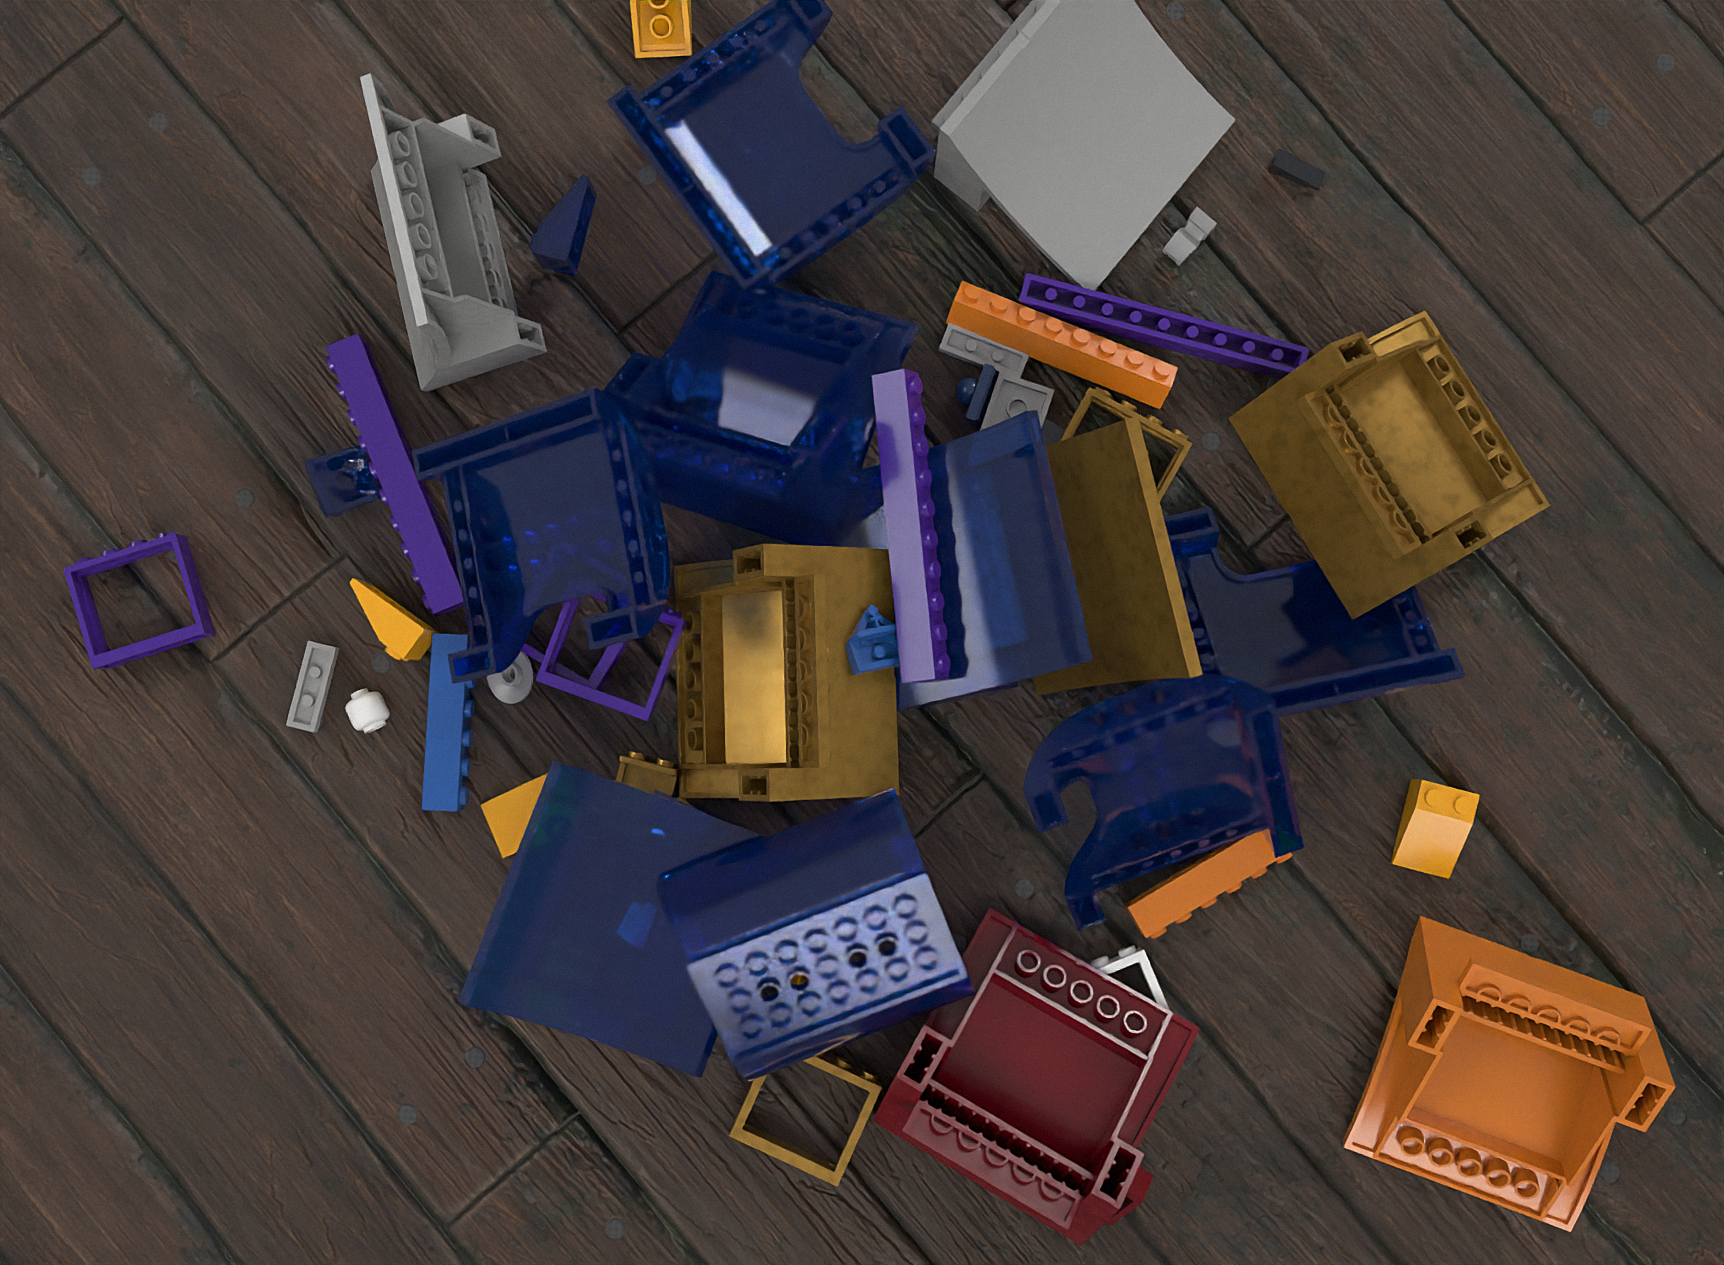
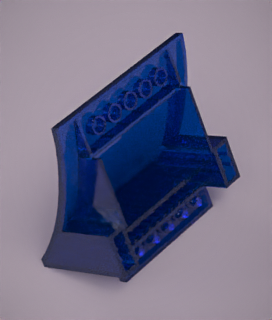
(763, 407)
(1001, 561)
(587, 922)

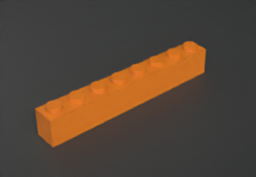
(1062, 345)

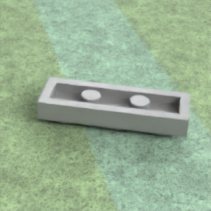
(981, 350)
(312, 686)

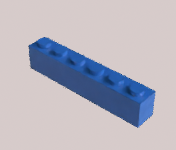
(447, 729)

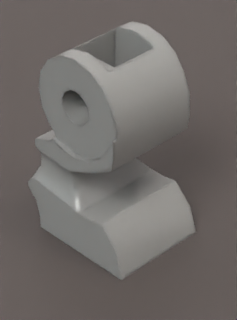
(1188, 238)

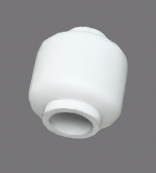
(367, 710)

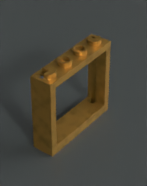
(1149, 424)
(795, 1156)

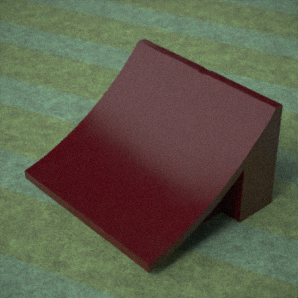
(1039, 1079)

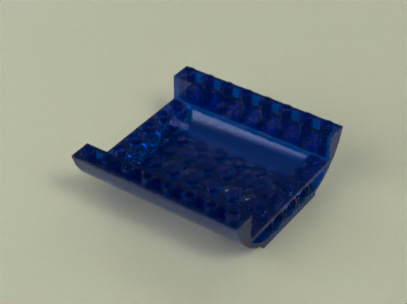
(804, 909)

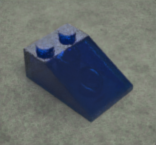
(564, 230)

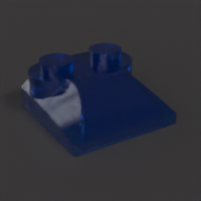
(342, 481)

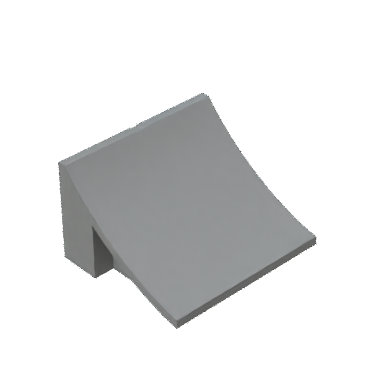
(1077, 131)
(445, 243)

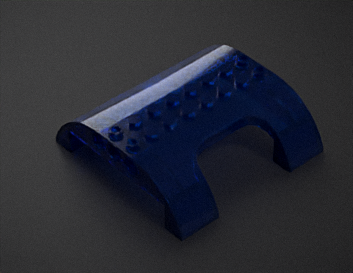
(758, 154)
(546, 516)
(1293, 631)
(1157, 768)

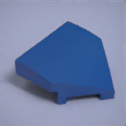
(872, 643)

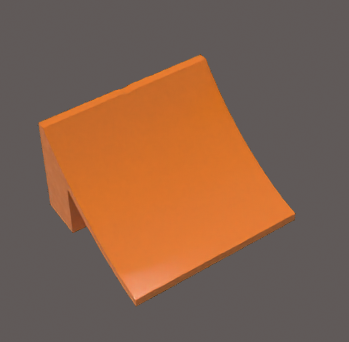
(1507, 1075)

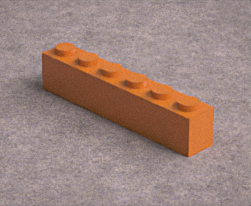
(1201, 883)

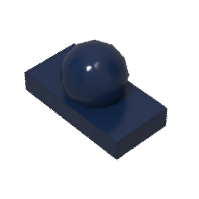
(977, 394)

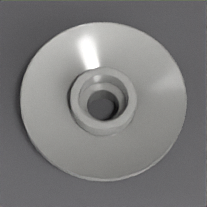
(514, 682)

